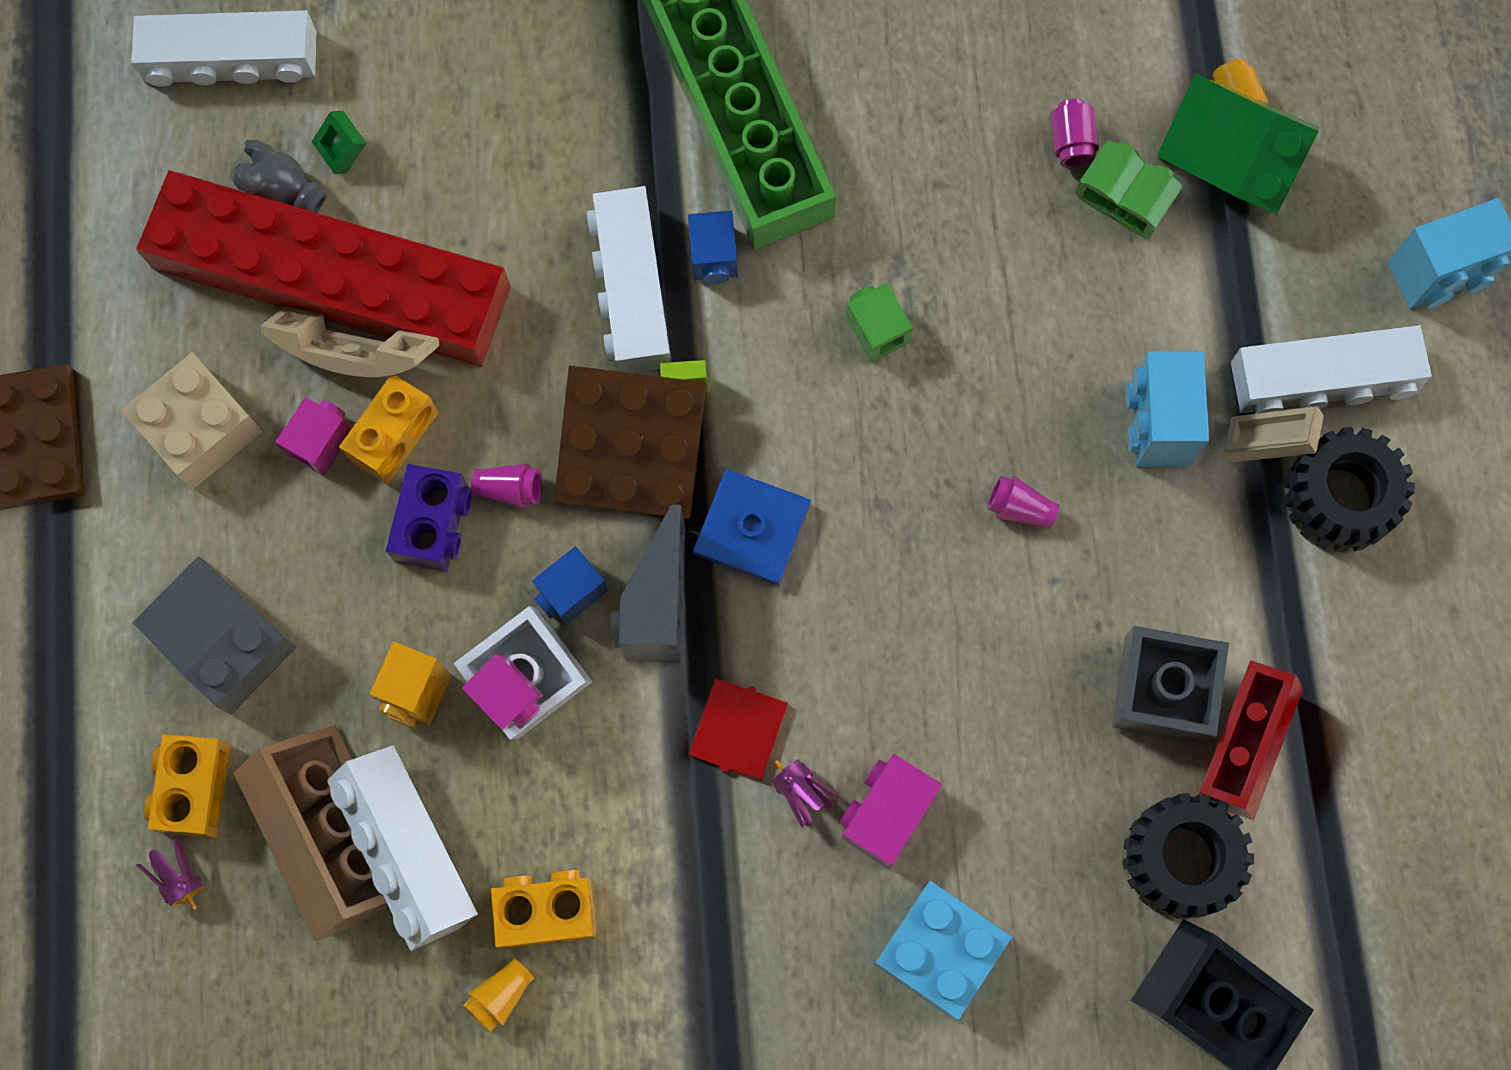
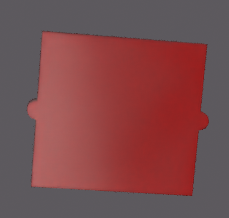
(738, 729)

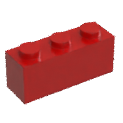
(1252, 739)

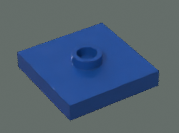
(752, 527)

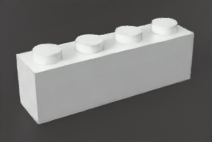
(224, 47)
(630, 279)
(1331, 370)
(401, 847)

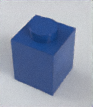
(713, 246)
(568, 586)

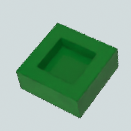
(338, 142)

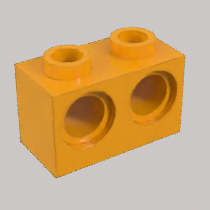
(389, 429)
(410, 685)
(201, 786)
(544, 923)

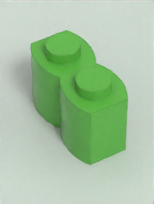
(1128, 188)

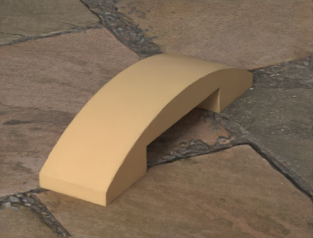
(305, 337)

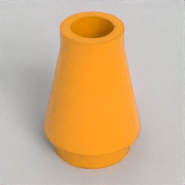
(498, 995)

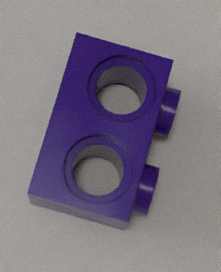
(416, 517)

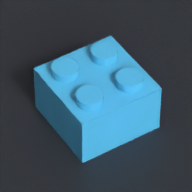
(1453, 255)
(1168, 409)
(942, 950)

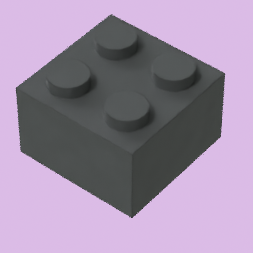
(1170, 685)

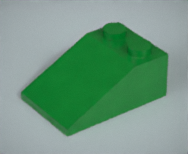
(1237, 143)

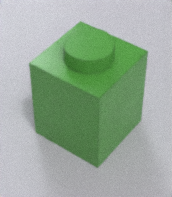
(878, 321)

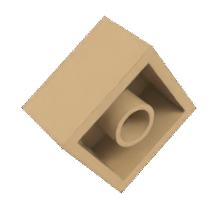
(191, 421)

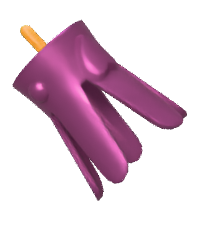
(798, 782)
(174, 888)

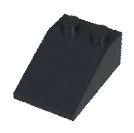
(1221, 1001)

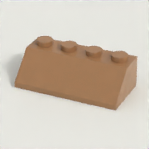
(309, 832)

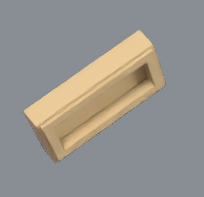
(1273, 434)

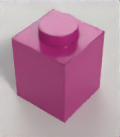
(314, 434)
(504, 693)

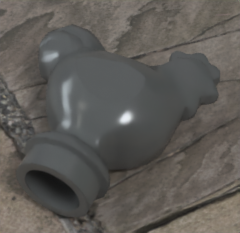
(276, 178)

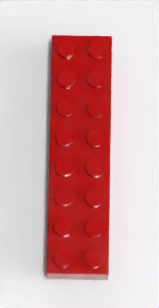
(323, 266)

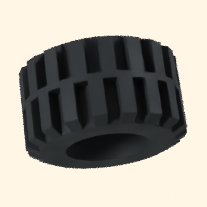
(1374, 465)
(1225, 843)

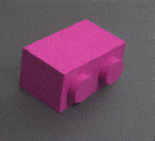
(890, 809)

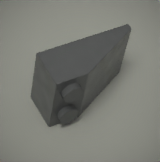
(652, 603)
(214, 636)

